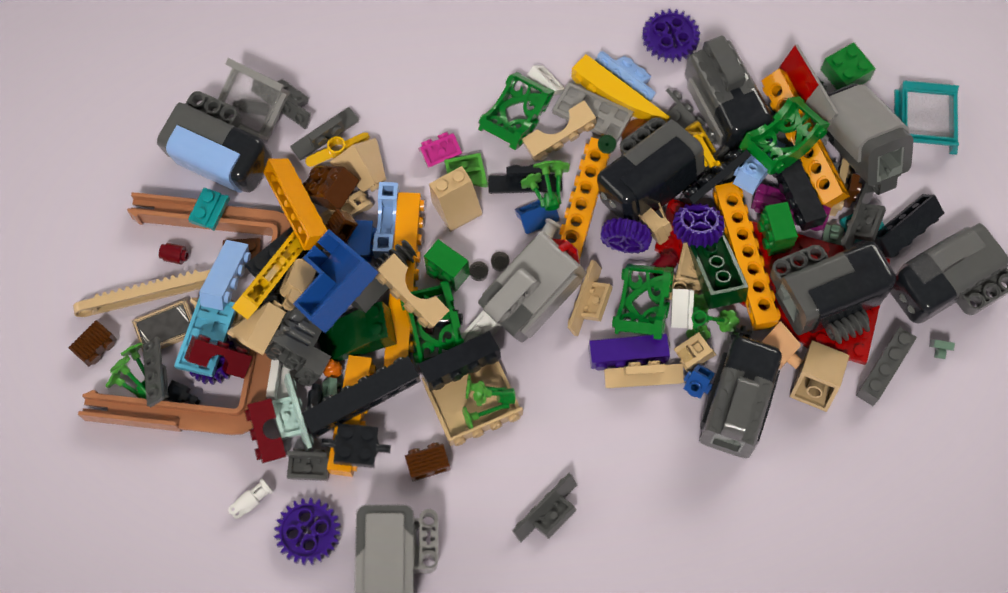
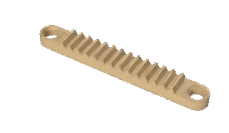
(140, 294)

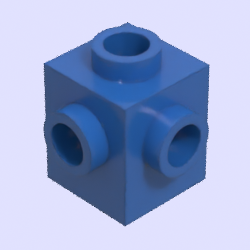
(699, 381)

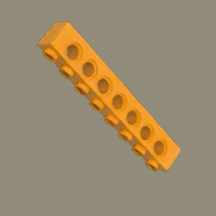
(836, 191)
(587, 200)
(759, 318)

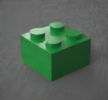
(847, 67)
(777, 229)
(446, 265)

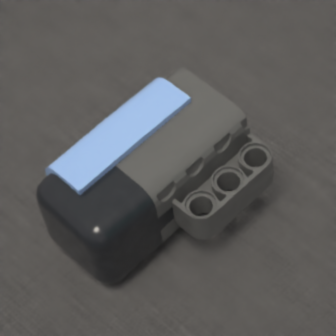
(213, 143)

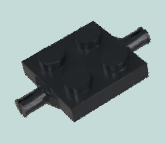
(356, 445)

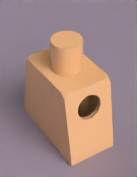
(786, 343)

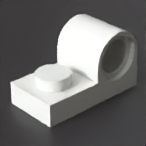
(479, 326)

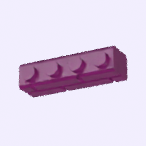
(770, 195)

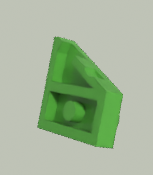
(472, 165)

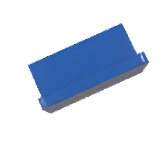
(534, 216)

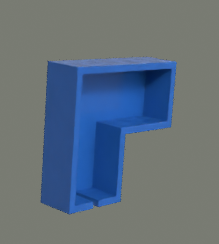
(338, 284)

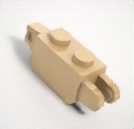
(296, 281)

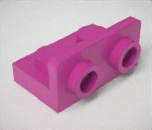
(440, 150)

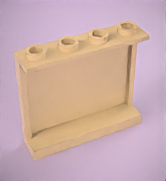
(451, 399)

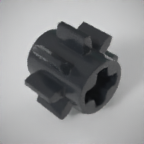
(742, 330)

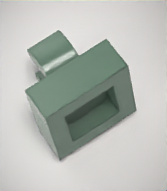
(833, 234)
(941, 347)
(330, 387)

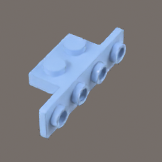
(628, 72)

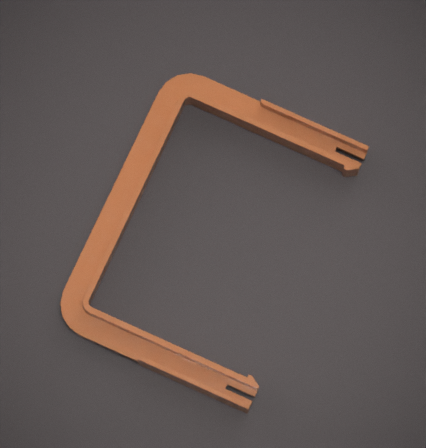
(185, 416)

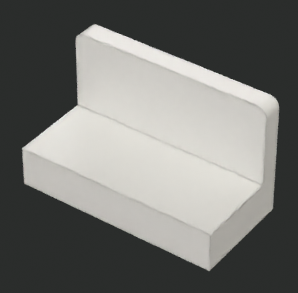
(543, 77)
(682, 308)
(276, 386)

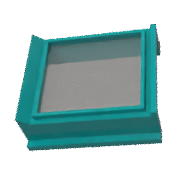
(929, 112)

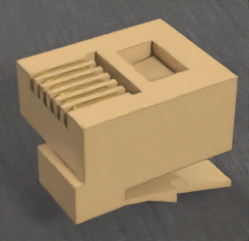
(659, 226)
(694, 351)

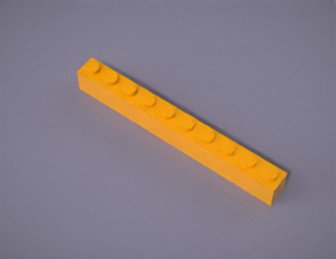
(406, 228)

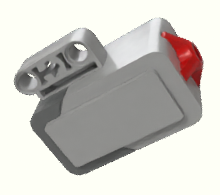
(533, 286)
(388, 548)

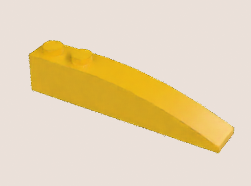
(605, 84)
(268, 277)

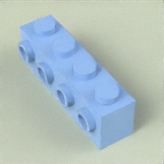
(752, 172)
(224, 275)

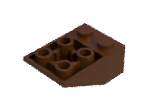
(330, 186)

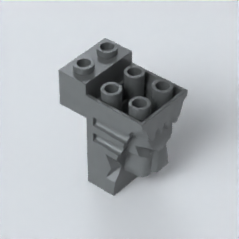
(295, 348)

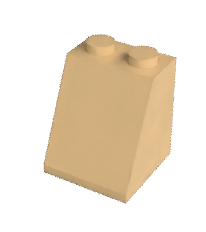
(455, 198)
(820, 376)

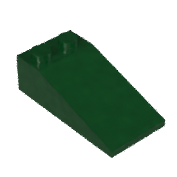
(719, 274)
(359, 333)

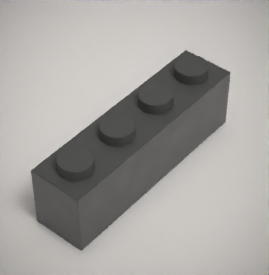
(886, 366)

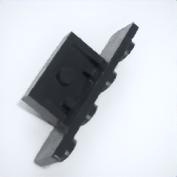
(512, 180)

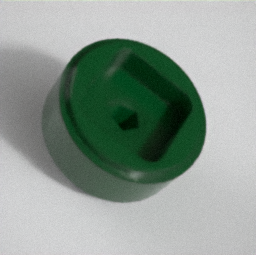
(607, 144)

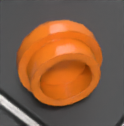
(333, 369)

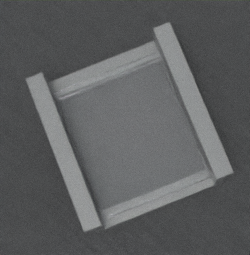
(255, 99)

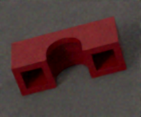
(202, 350)
(268, 448)

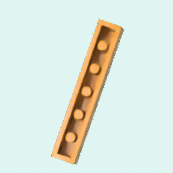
(295, 202)
(356, 369)

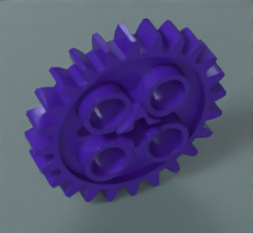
(655, 39)
(292, 521)

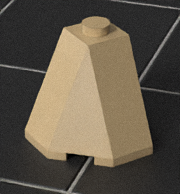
(364, 163)
(260, 327)

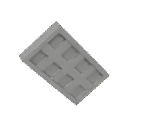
(610, 117)

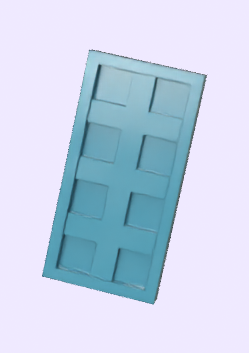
(210, 323)

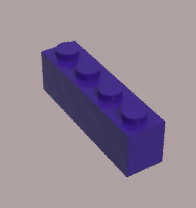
(621, 351)

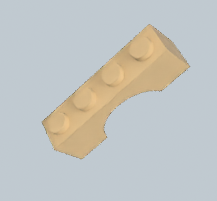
(541, 144)
(393, 273)

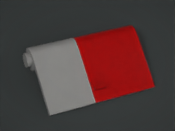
(808, 86)

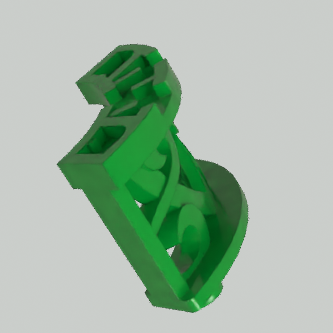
(513, 134)
(757, 140)
(446, 298)
(652, 325)

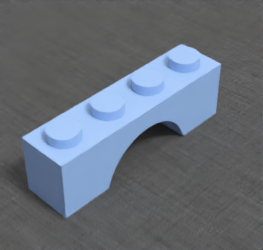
(386, 218)

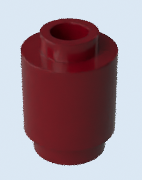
(173, 253)
(665, 260)

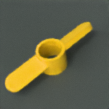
(327, 153)

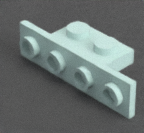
(289, 416)

